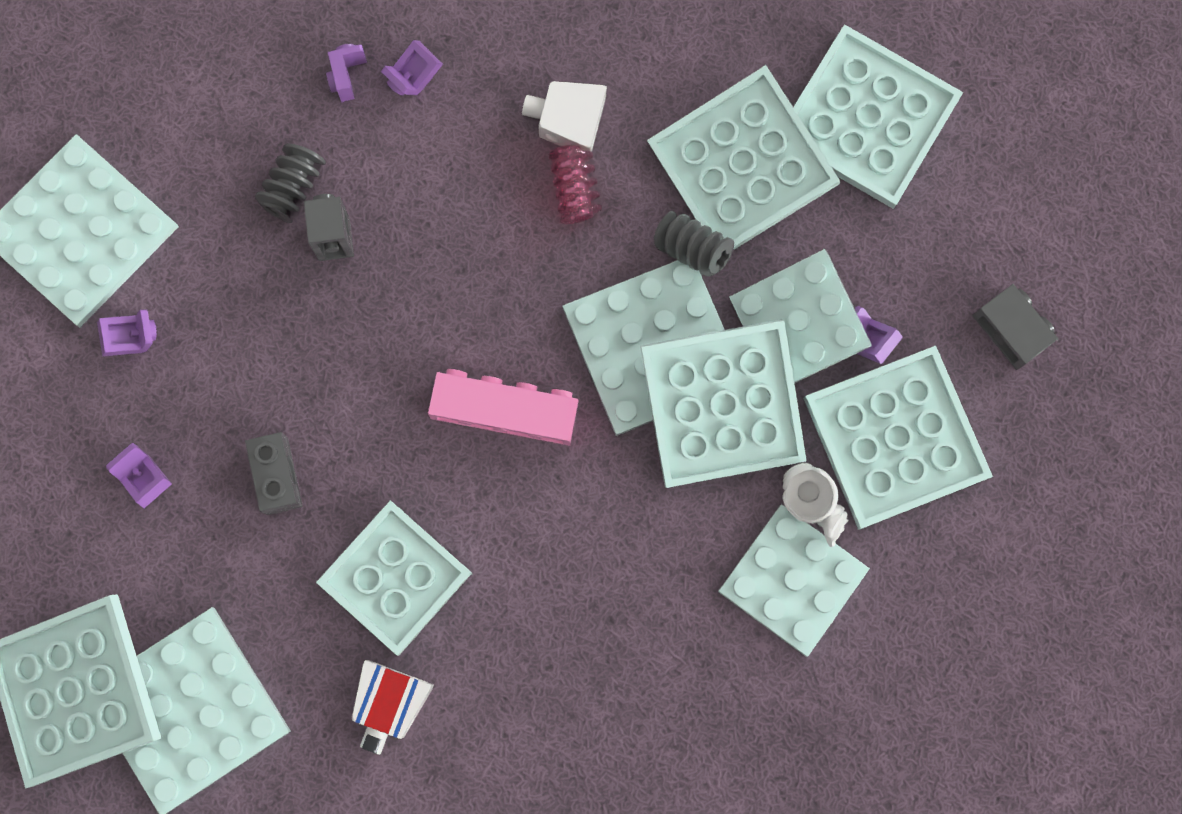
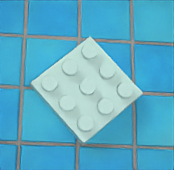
(815, 310)
(394, 578)
(793, 580)

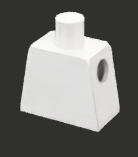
(568, 113)

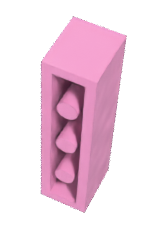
(503, 407)

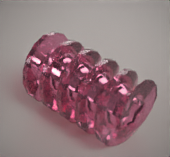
(574, 184)

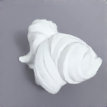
(813, 498)

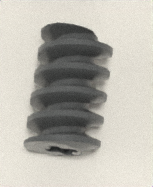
(288, 180)
(693, 244)

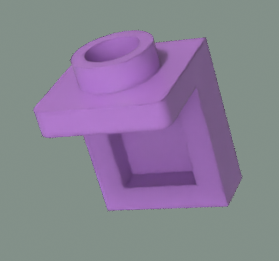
(341, 58)
(412, 70)
(126, 334)
(881, 336)
(138, 475)

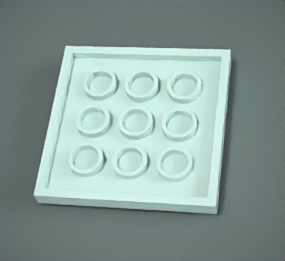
(874, 114)
(744, 159)
(80, 230)
(637, 312)
(723, 403)
(897, 437)
(74, 692)
(206, 711)

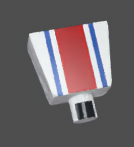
(387, 703)

